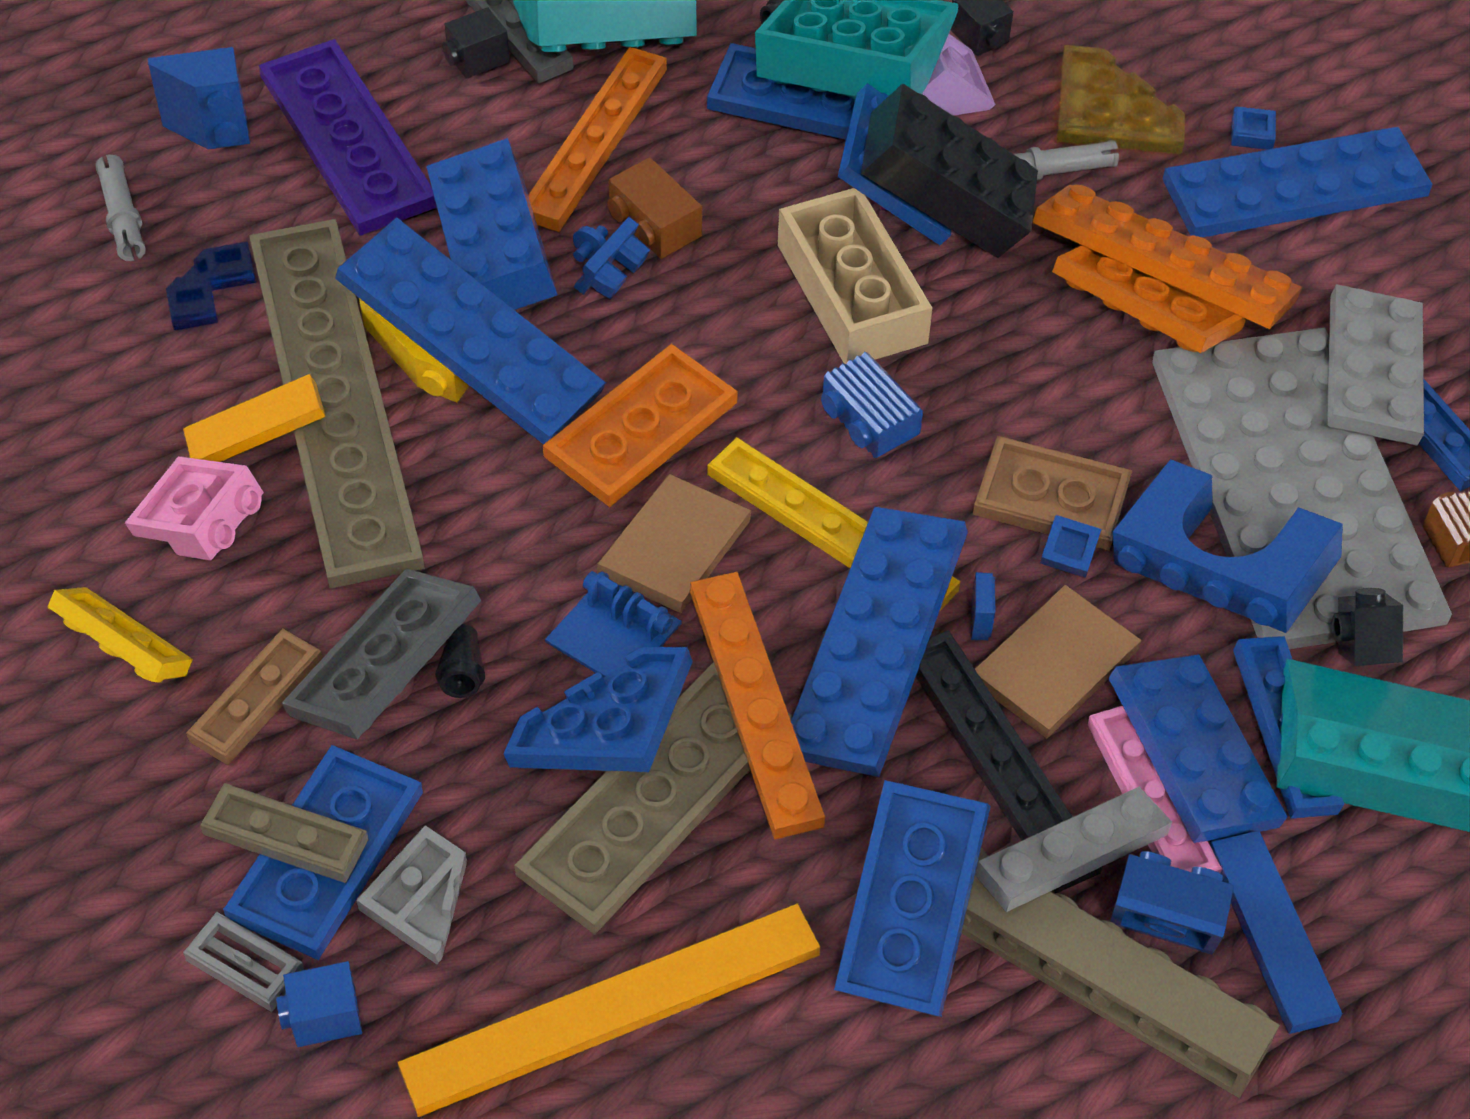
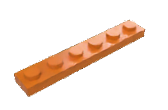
(595, 137)
(757, 706)

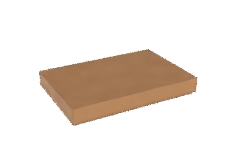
(1034, 483)
(674, 542)
(1056, 660)

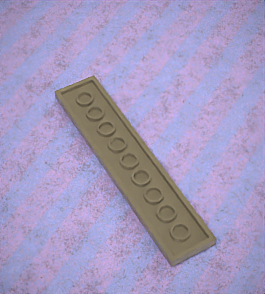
(350, 453)

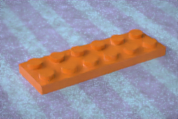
(1168, 255)

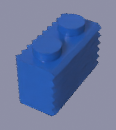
(871, 405)

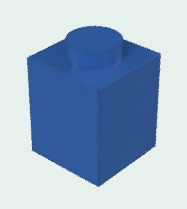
(320, 1004)

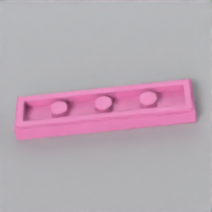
(1132, 769)

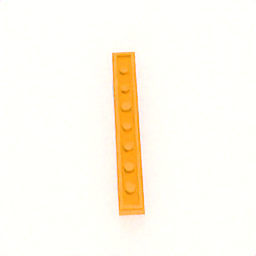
(607, 1010)

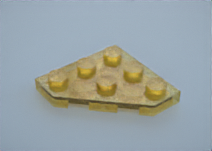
(1108, 104)

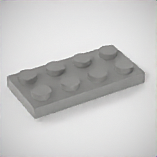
(1376, 365)

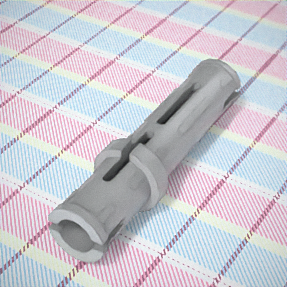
(1071, 158)
(122, 217)

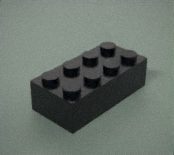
(950, 171)

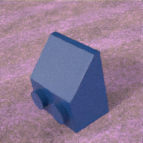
(201, 97)
(1173, 902)

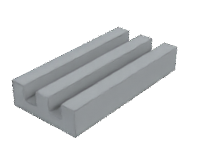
(229, 976)

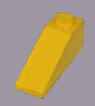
(413, 359)

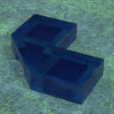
(213, 269)

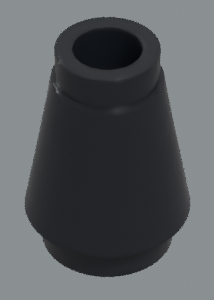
(461, 664)

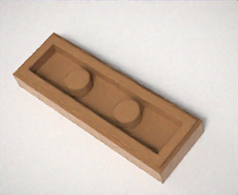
(254, 697)

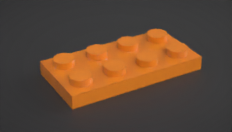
(1156, 304)
(640, 424)

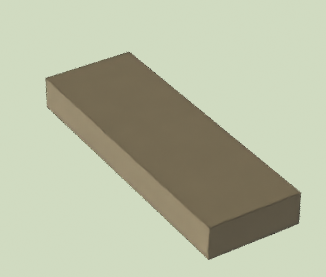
(284, 832)

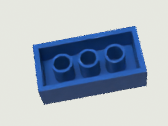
(492, 223)

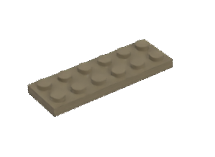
(637, 819)

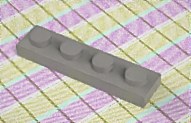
(1072, 848)

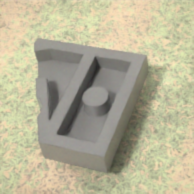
(418, 893)

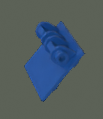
(610, 625)

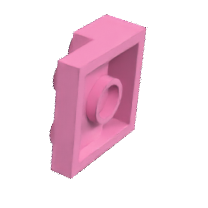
(197, 506)

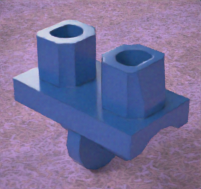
(599, 269)

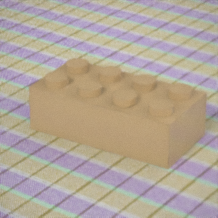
(854, 276)

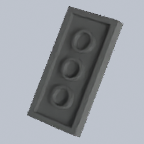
(381, 653)

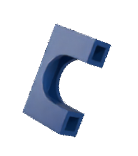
(1262, 586)

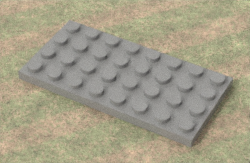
(1259, 426)

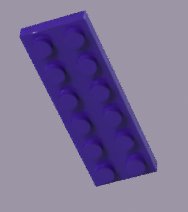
(348, 136)

